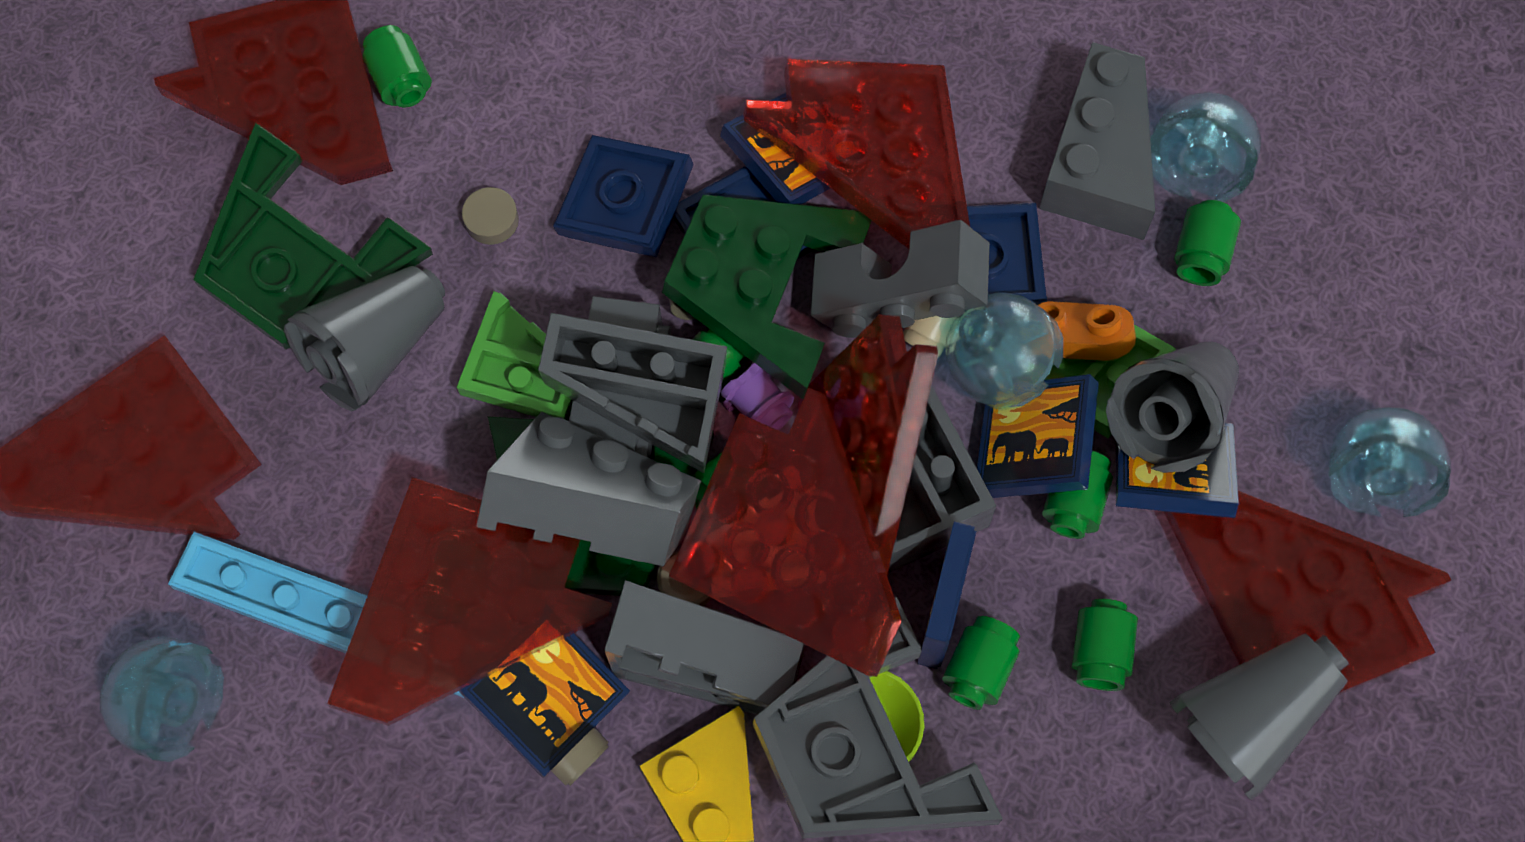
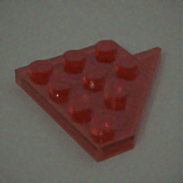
(295, 75)
(873, 137)
(879, 411)
(130, 454)
(792, 540)
(1292, 576)
(455, 606)

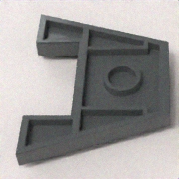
(846, 764)

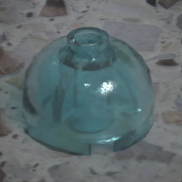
(1207, 139)
(1004, 350)
(1389, 461)
(159, 696)

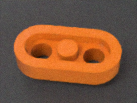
(1093, 329)

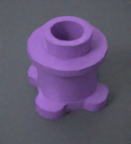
(758, 398)

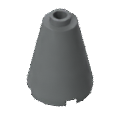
(365, 332)
(1174, 406)
(1264, 708)

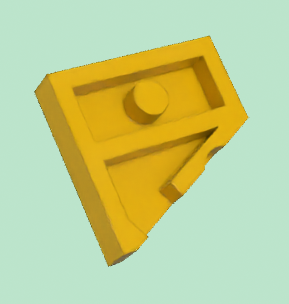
(706, 782)

